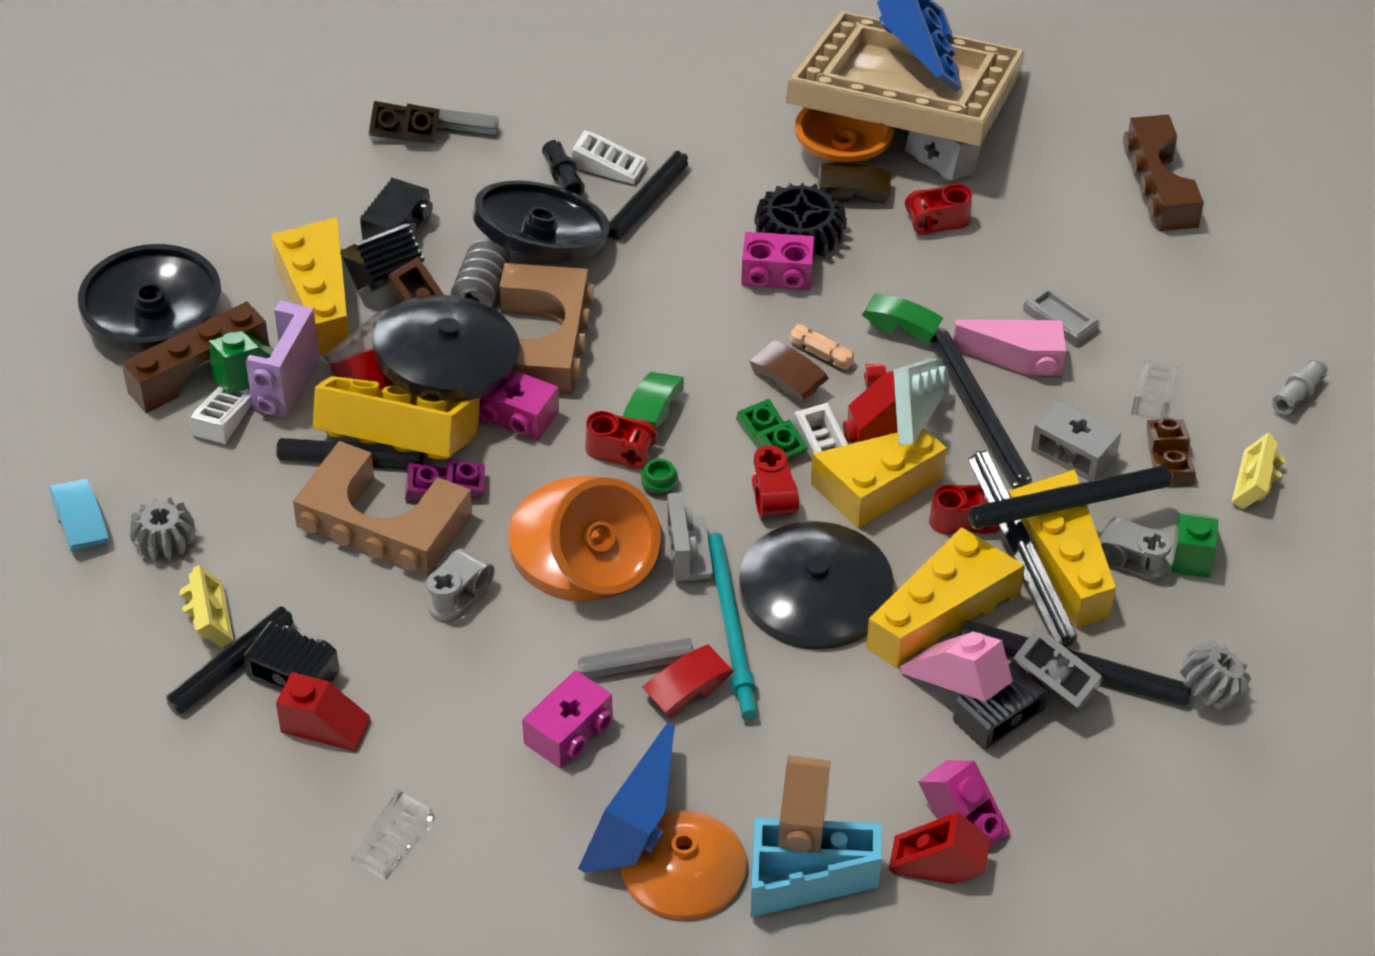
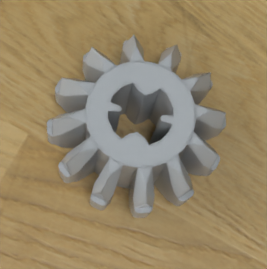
(162, 529)
(1215, 674)

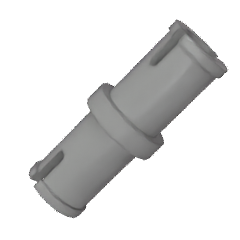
(1299, 386)

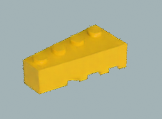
(314, 277)
(394, 417)
(1071, 555)
(950, 588)

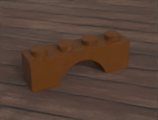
(1171, 198)
(159, 372)

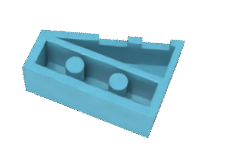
(790, 879)

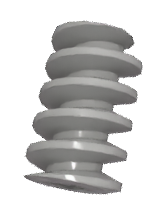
(481, 272)

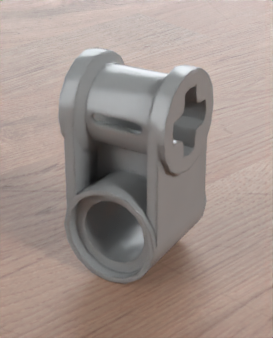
(1133, 546)
(458, 584)

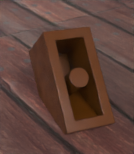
(412, 281)

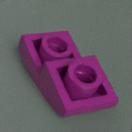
(460, 472)

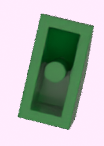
(229, 359)
(1194, 544)

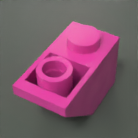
(962, 789)

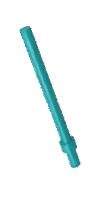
(742, 679)

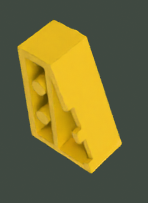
(877, 474)

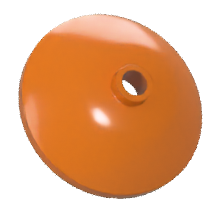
(841, 137)
(626, 531)
(689, 881)

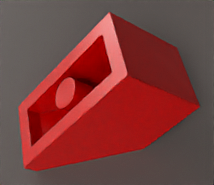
(361, 367)
(872, 412)
(320, 713)
(941, 851)

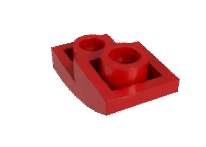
(686, 677)

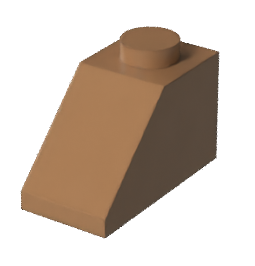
(804, 804)

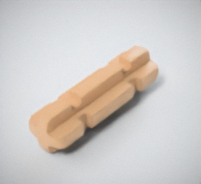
(822, 346)

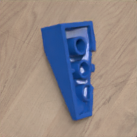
(925, 32)
(635, 812)

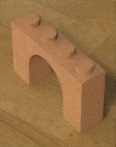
(555, 294)
(409, 540)

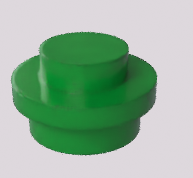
(659, 476)

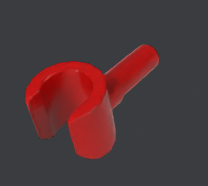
(873, 372)

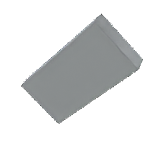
(1051, 305)

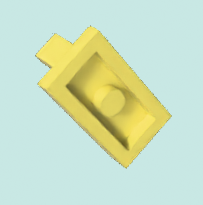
(1257, 471)
(207, 607)

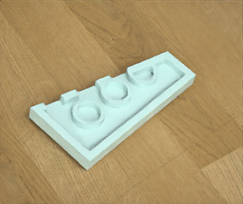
(917, 395)

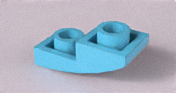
(79, 514)

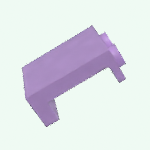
(282, 377)

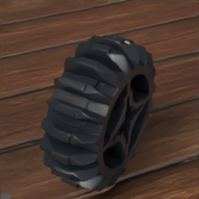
(803, 212)

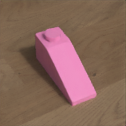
(1017, 345)
(964, 664)

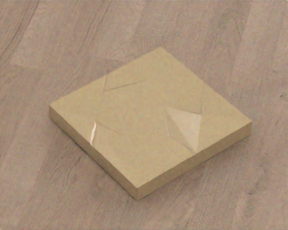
(875, 78)

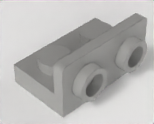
(687, 541)

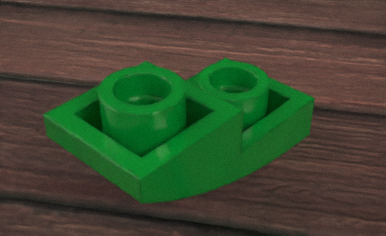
(889, 311)
(653, 398)
(766, 427)

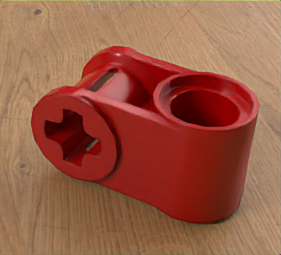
(943, 208)
(617, 439)
(773, 483)
(952, 506)

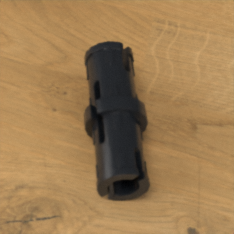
(562, 167)

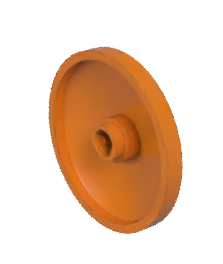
(531, 542)

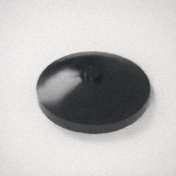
(541, 220)
(148, 296)
(446, 347)
(814, 584)

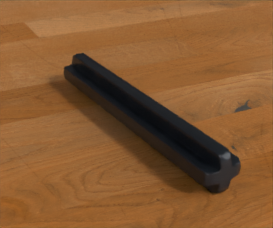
(647, 194)
(318, 450)
(222, 665)

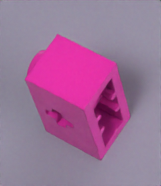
(522, 405)
(568, 719)

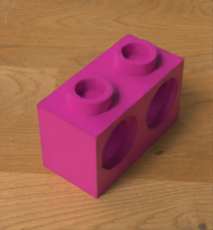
(777, 260)

